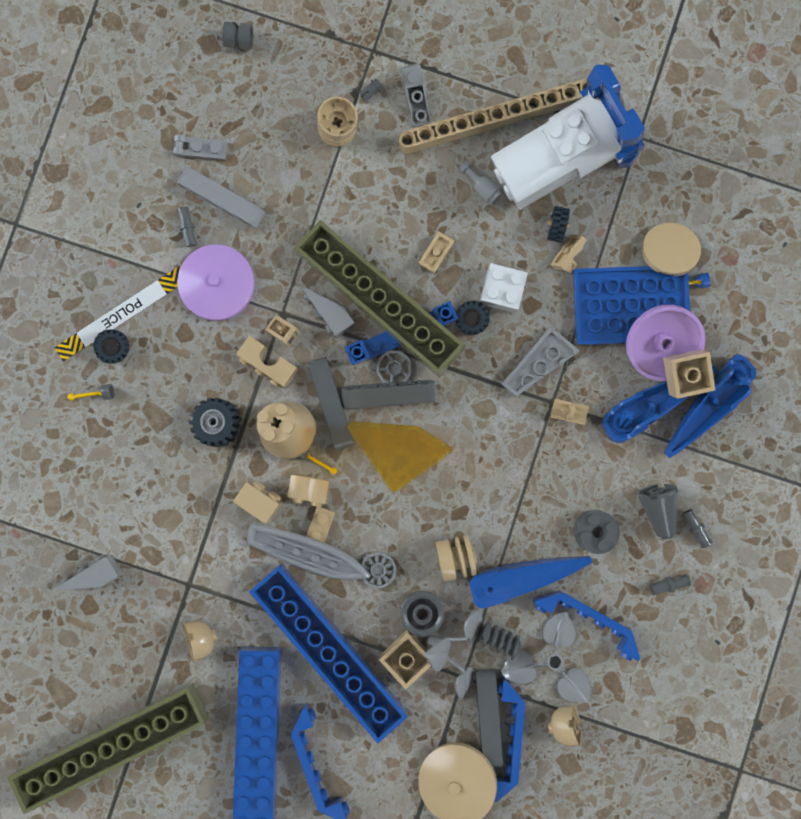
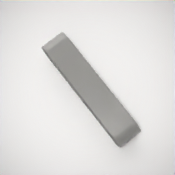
(221, 197)

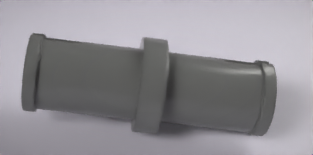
(186, 227)
(697, 528)
(669, 584)

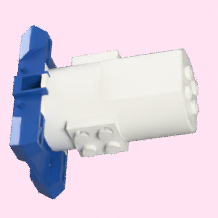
(572, 142)

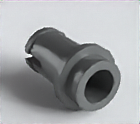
(371, 89)

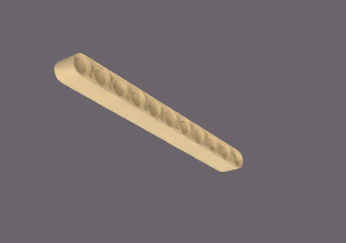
(490, 122)

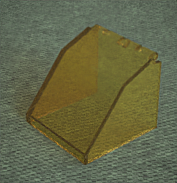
(398, 450)

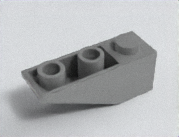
(415, 94)
(333, 314)
(97, 575)

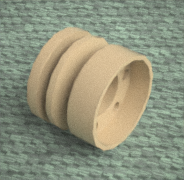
(338, 111)
(456, 558)

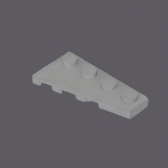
(542, 359)

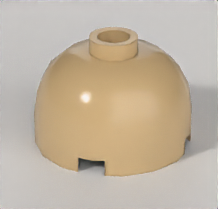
(199, 639)
(565, 726)

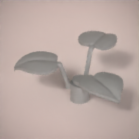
(561, 632)
(439, 648)

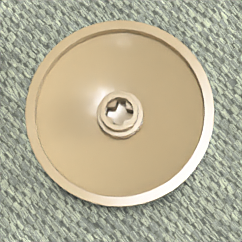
(457, 782)

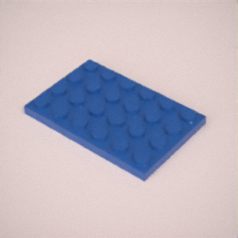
(615, 297)

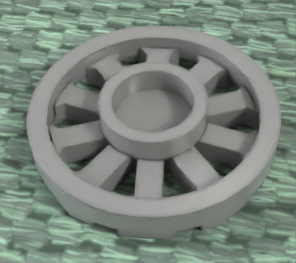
(379, 570)

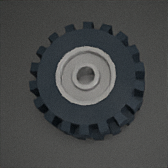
(215, 422)

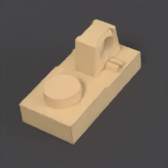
(564, 259)

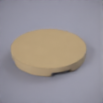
(671, 249)

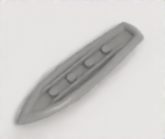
(305, 553)

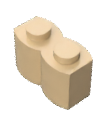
(308, 489)

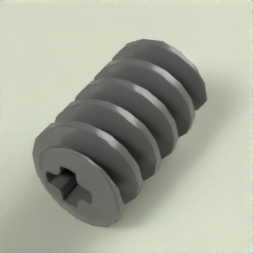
(500, 640)

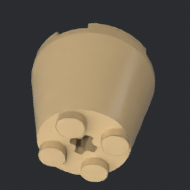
(286, 429)

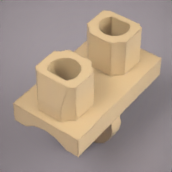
(569, 412)

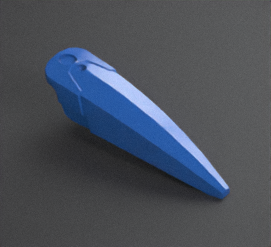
(731, 388)
(639, 411)
(504, 583)

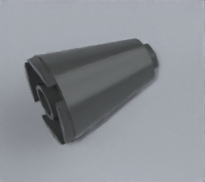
(661, 508)

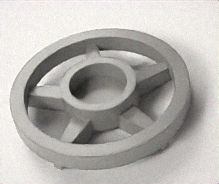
(393, 367)

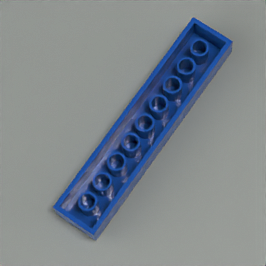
(329, 653)
(257, 732)

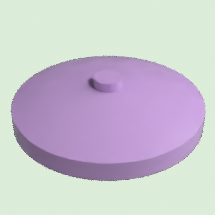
(216, 282)
(661, 334)

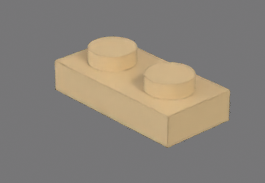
(436, 252)
(321, 524)

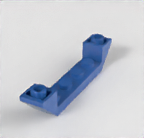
(378, 345)
(627, 644)
(508, 782)
(335, 807)

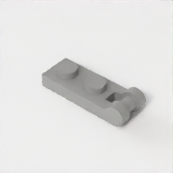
(200, 148)

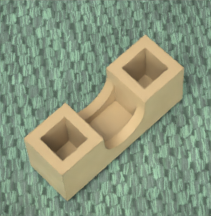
(252, 353)

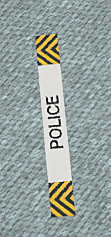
(119, 314)

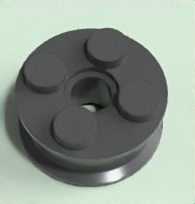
(605, 540)
(417, 625)

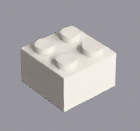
(503, 288)

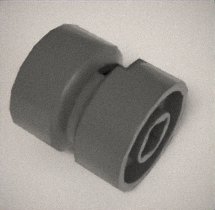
(238, 35)

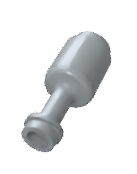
(483, 185)

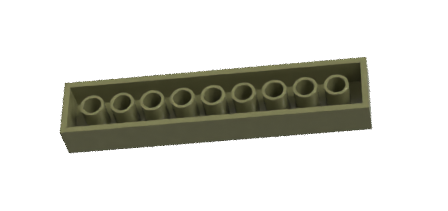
(380, 298)
(108, 748)

